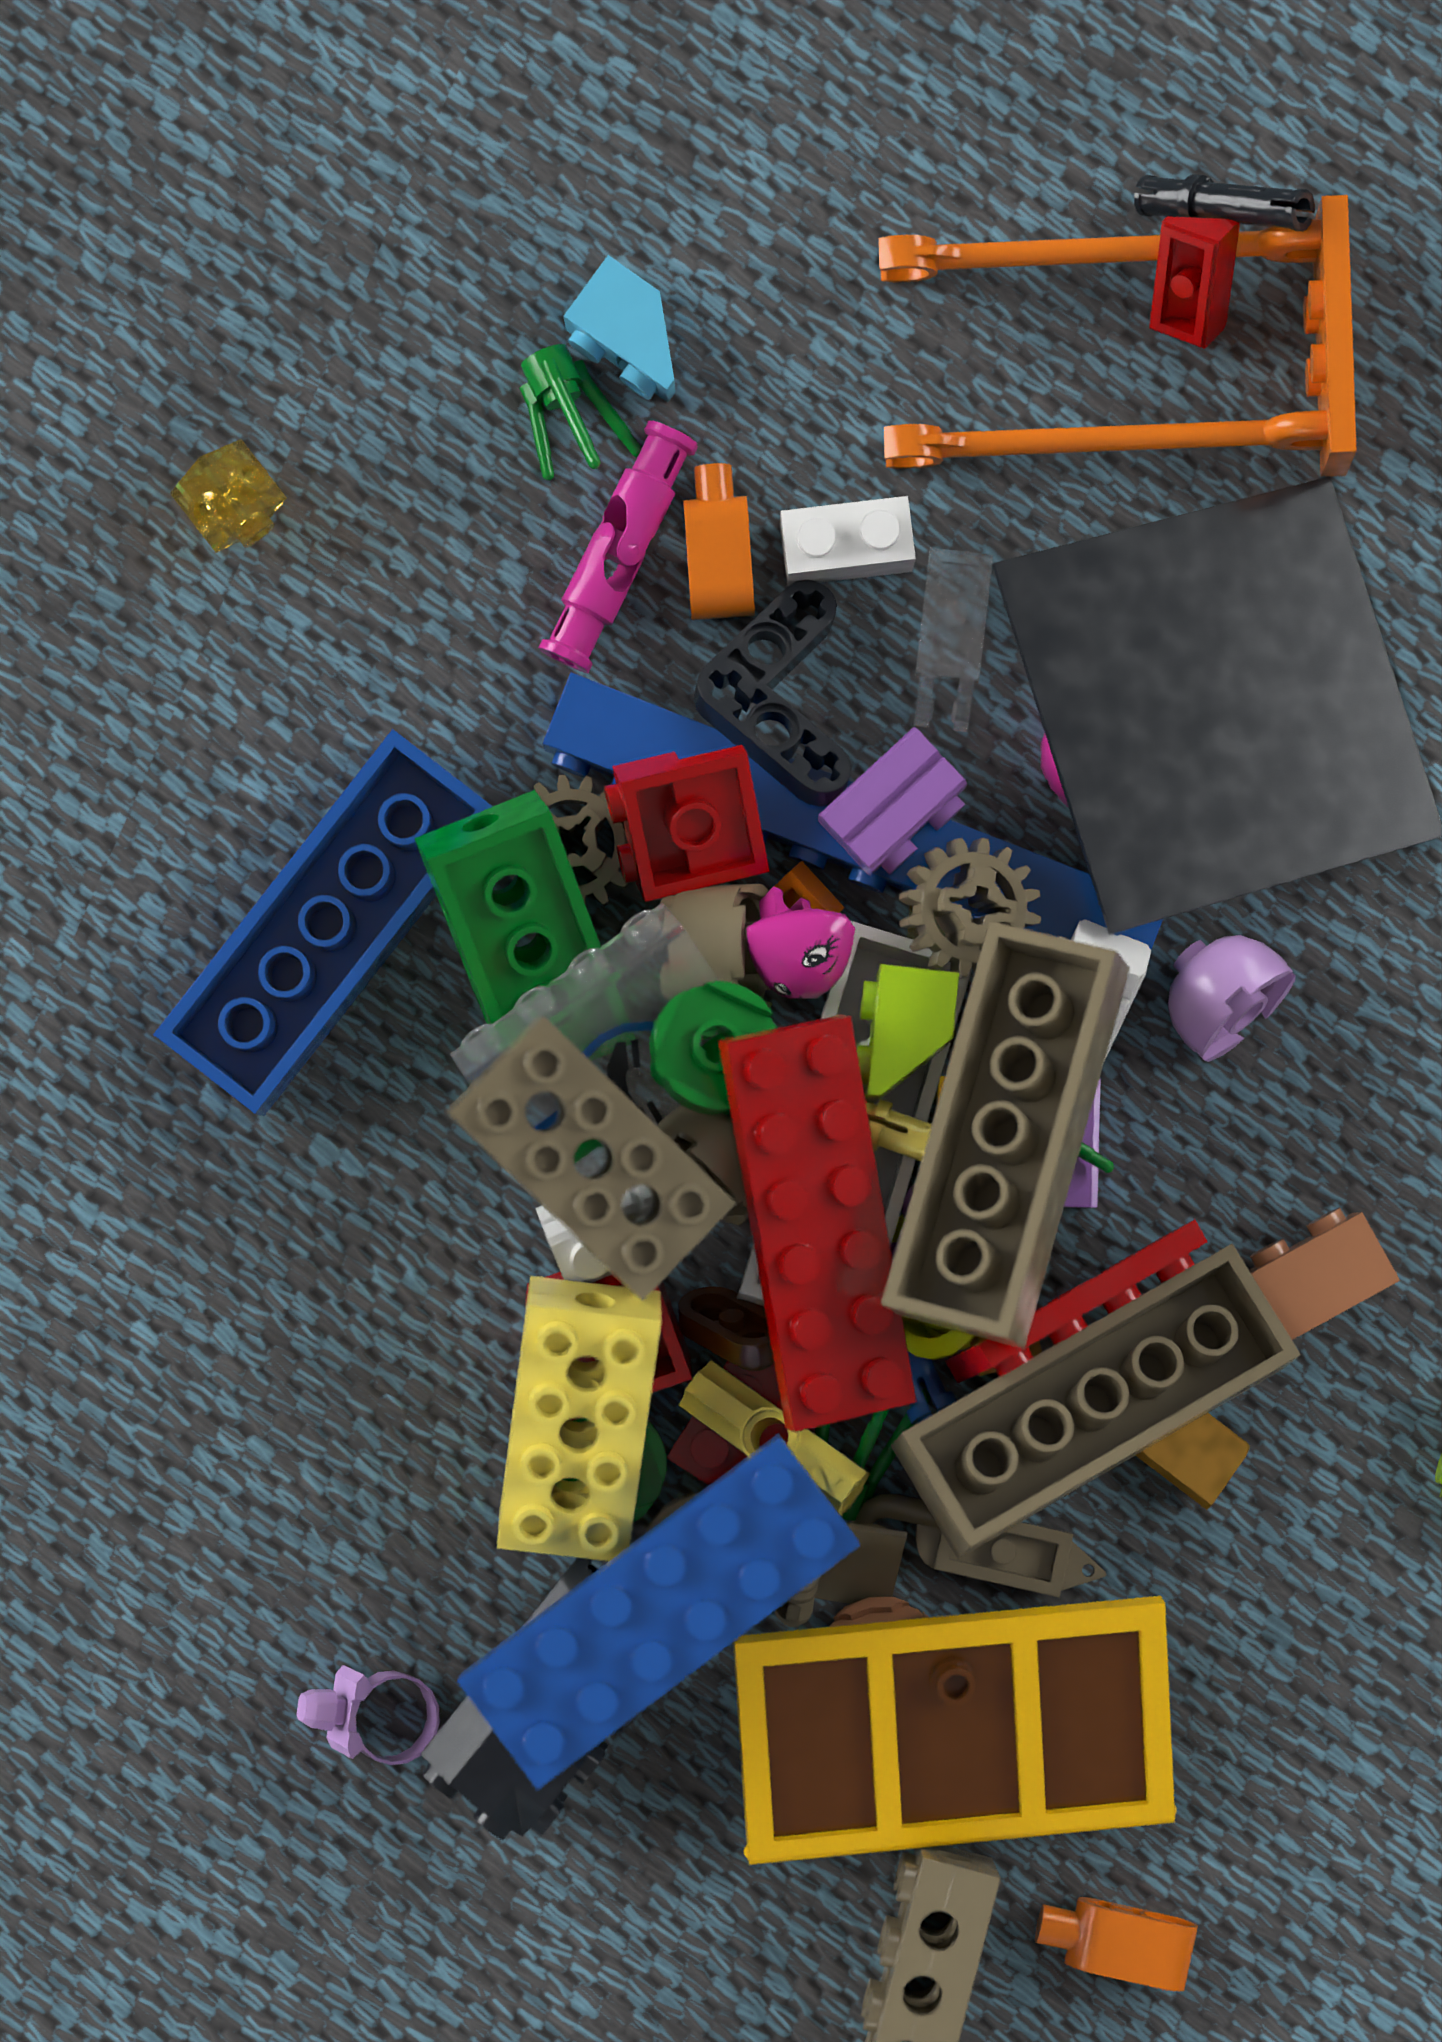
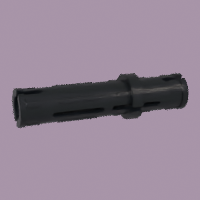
(1203, 198)

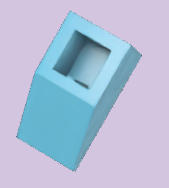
(625, 323)

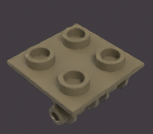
(863, 1573)

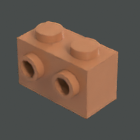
(1322, 1272)

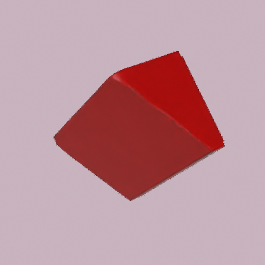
(1194, 278)

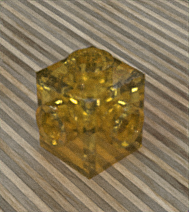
(229, 497)

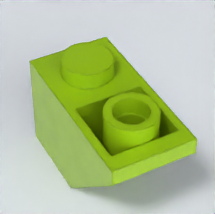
(909, 1024)

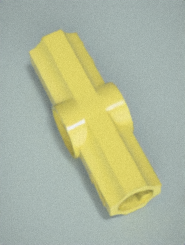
(742, 1416)

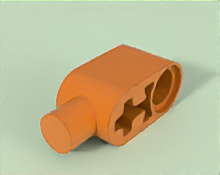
(718, 546)
(1121, 1942)

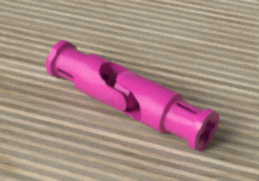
(623, 538)

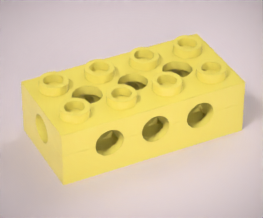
(605, 1453)

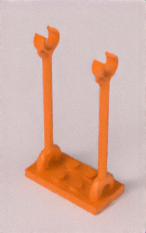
(1325, 313)

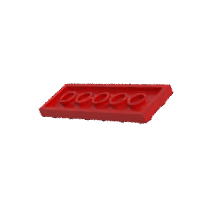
(817, 1221)

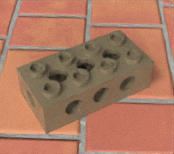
(636, 1153)
(926, 1883)

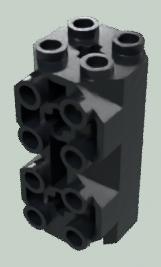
(473, 1760)

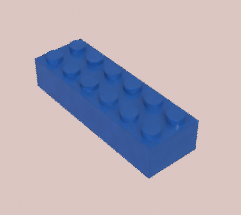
(319, 928)
(658, 1611)

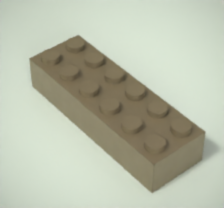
(1006, 1134)
(1094, 1400)

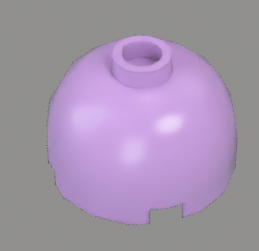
(1224, 991)

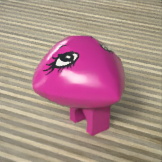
(799, 948)

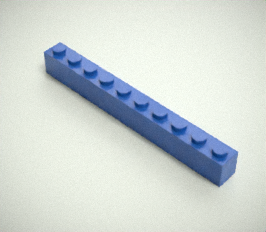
(607, 728)

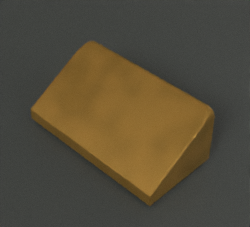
(1198, 1458)

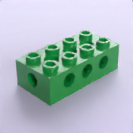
(487, 923)

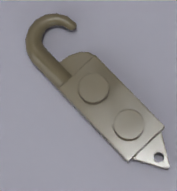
(1021, 1557)

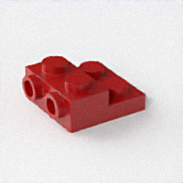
(687, 821)

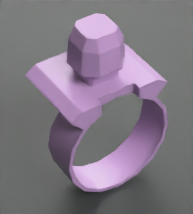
(337, 1711)

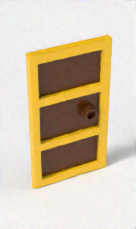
(954, 1729)

